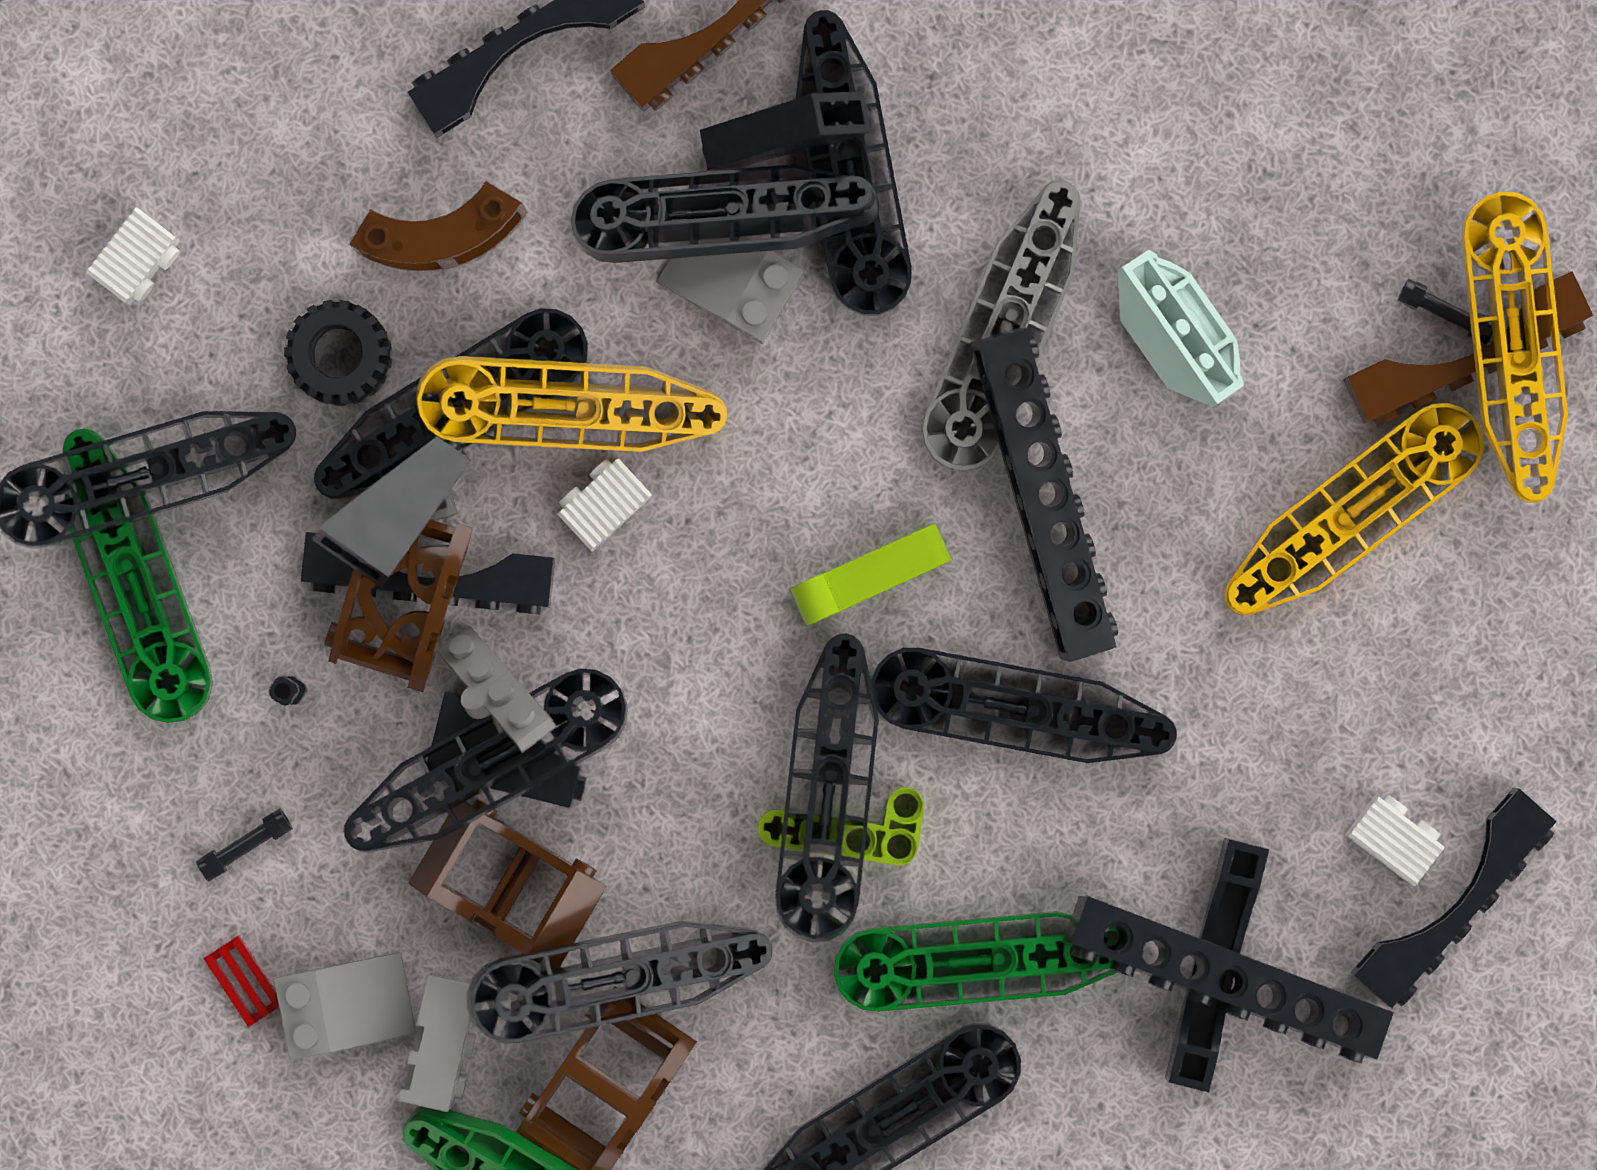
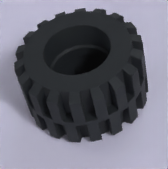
(312, 327)

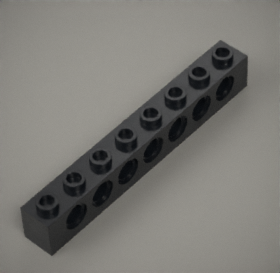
(992, 358)
(1366, 1021)

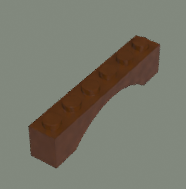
(657, 67)
(1391, 384)

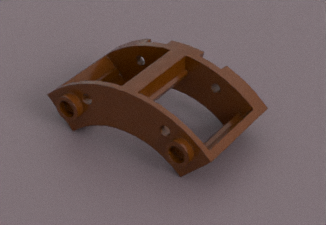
(444, 240)
(562, 920)
(570, 1143)

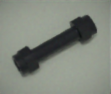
(1415, 295)
(287, 690)
(215, 863)

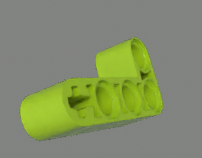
(870, 574)
(878, 833)

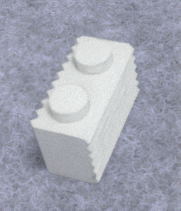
(134, 257)
(603, 503)
(1395, 839)

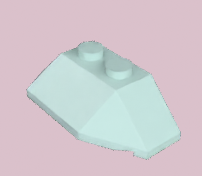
(1178, 329)

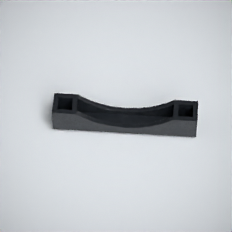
(452, 93)
(513, 580)
(1510, 835)
(1224, 924)

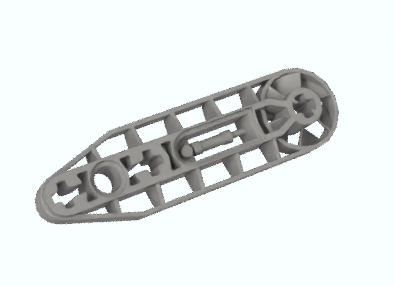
(1016, 307)

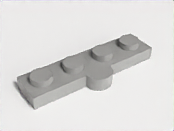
(494, 690)

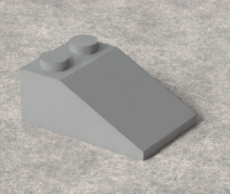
(736, 288)
(344, 1005)

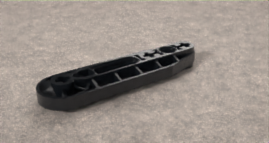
(718, 212)
(878, 245)
(529, 325)
(164, 463)
(1043, 710)
(829, 766)
(466, 775)
(640, 972)
(865, 1135)

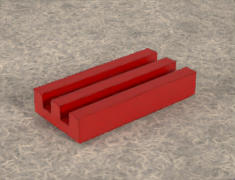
(224, 952)

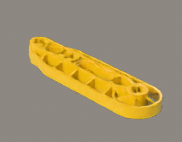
(1515, 368)
(593, 404)
(1335, 526)

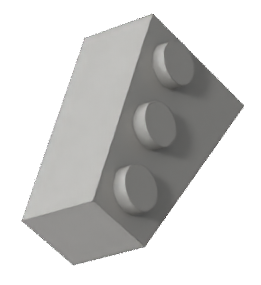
(440, 1045)

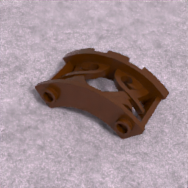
(416, 653)

